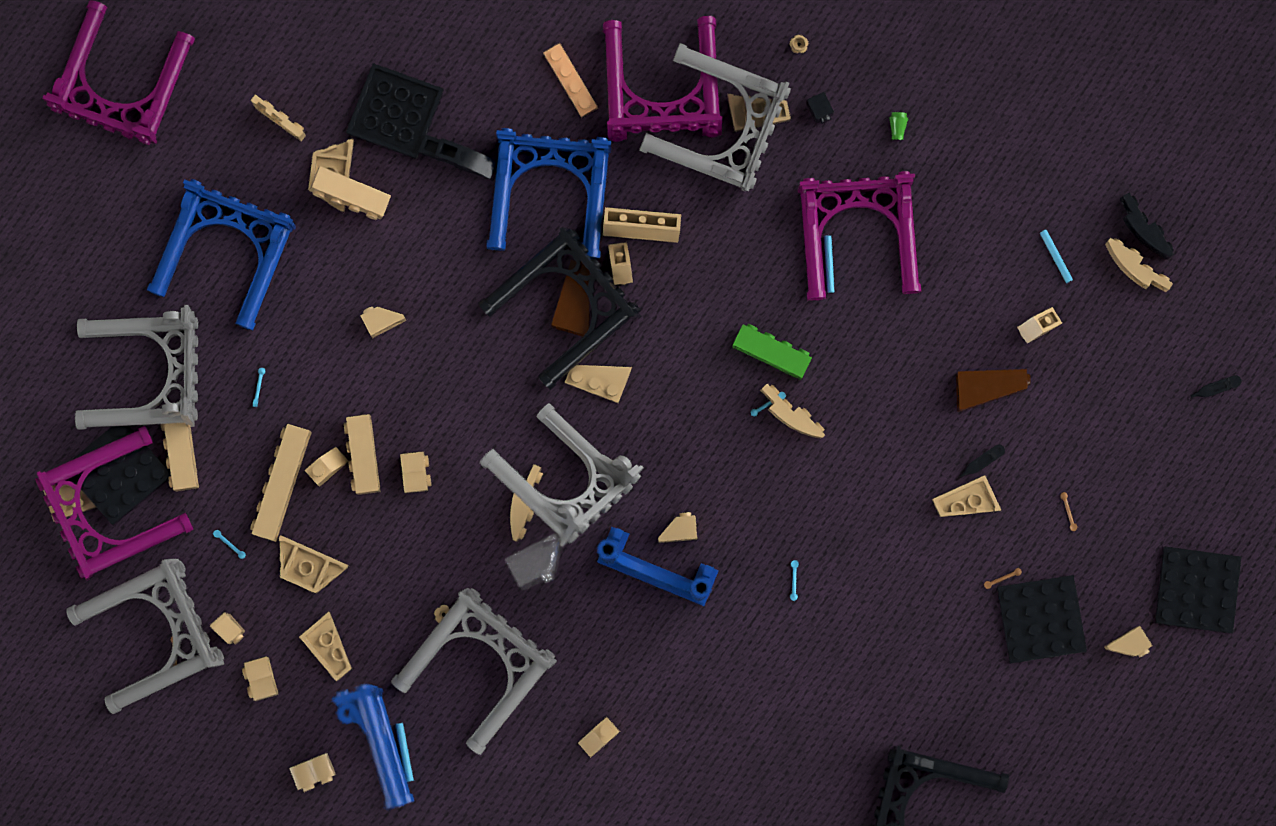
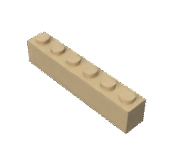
(281, 482)

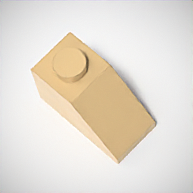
(620, 263)
(380, 320)
(1039, 325)
(326, 466)
(680, 529)
(228, 628)
(1131, 643)
(598, 737)

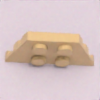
(336, 159)
(306, 566)

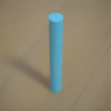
(1056, 256)
(829, 264)
(404, 752)

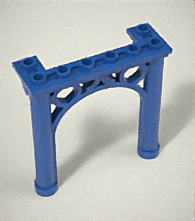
(504, 182)
(183, 231)
(653, 574)
(370, 712)

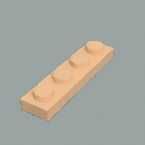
(570, 80)

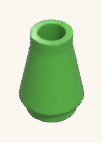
(898, 125)

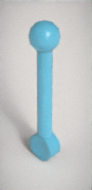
(261, 371)
(754, 412)
(217, 534)
(794, 564)

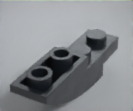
(458, 155)
(1148, 235)

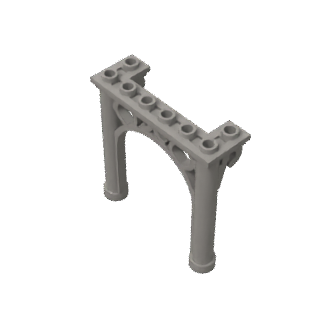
(738, 78)
(179, 412)
(567, 516)
(208, 657)
(514, 694)

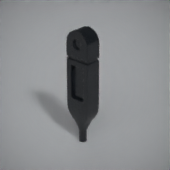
(1218, 387)
(984, 460)

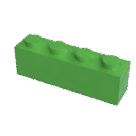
(772, 352)

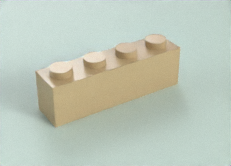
(350, 193)
(641, 225)
(363, 454)
(181, 456)

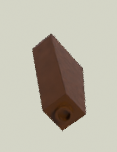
(573, 305)
(982, 387)

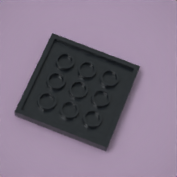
(394, 111)
(124, 481)
(1198, 590)
(1041, 619)

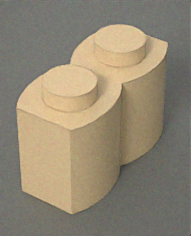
(414, 472)
(260, 679)
(313, 771)

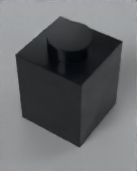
(820, 108)

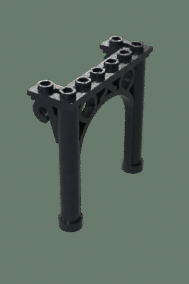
(594, 335)
(938, 769)

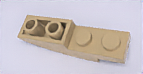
(1129, 263)
(797, 420)
(520, 511)

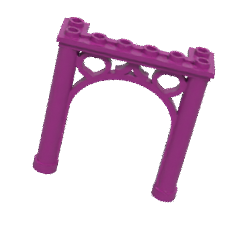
(150, 120)
(619, 126)
(904, 224)
(124, 548)

